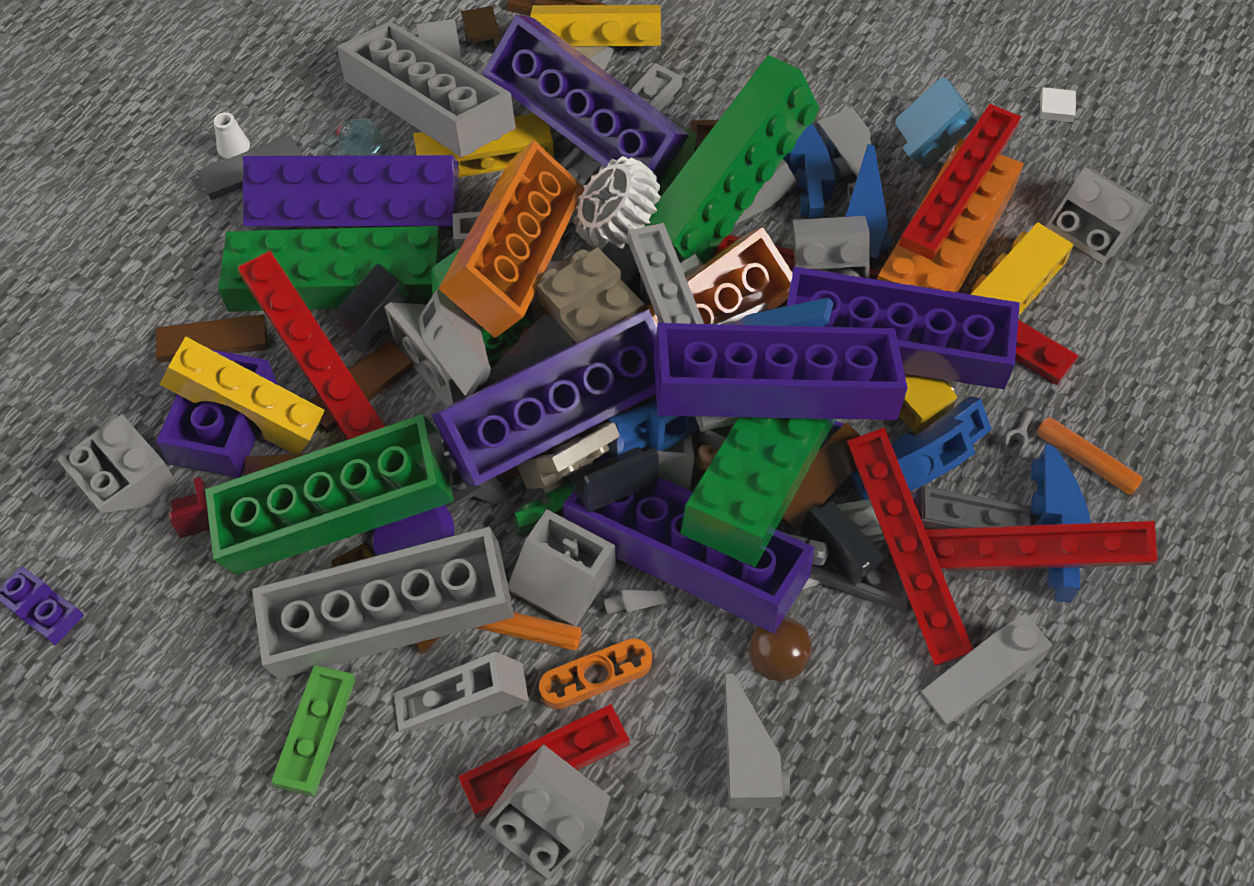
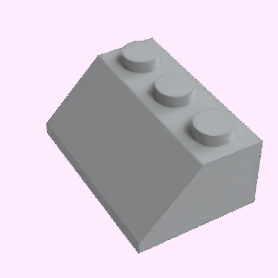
(407, 338)

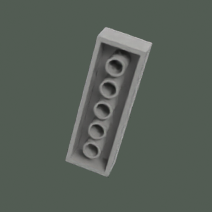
(427, 88)
(381, 603)

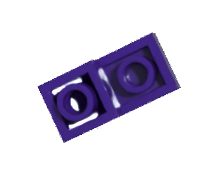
(39, 605)

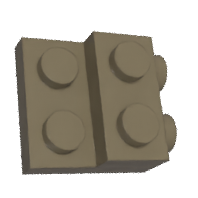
(587, 295)
(572, 455)

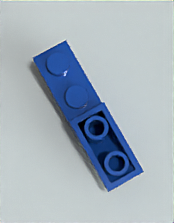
(813, 172)
(644, 427)
(939, 446)
(1055, 503)

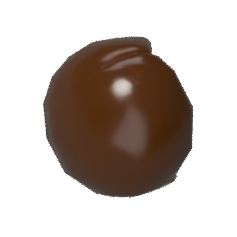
(783, 653)

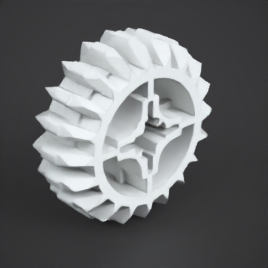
(616, 202)

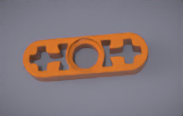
(601, 658)

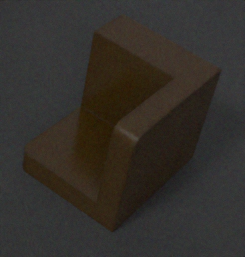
(480, 25)

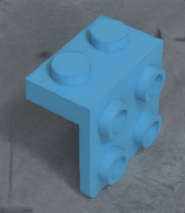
(935, 123)

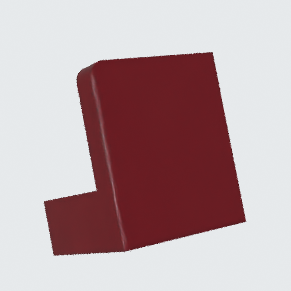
(190, 512)

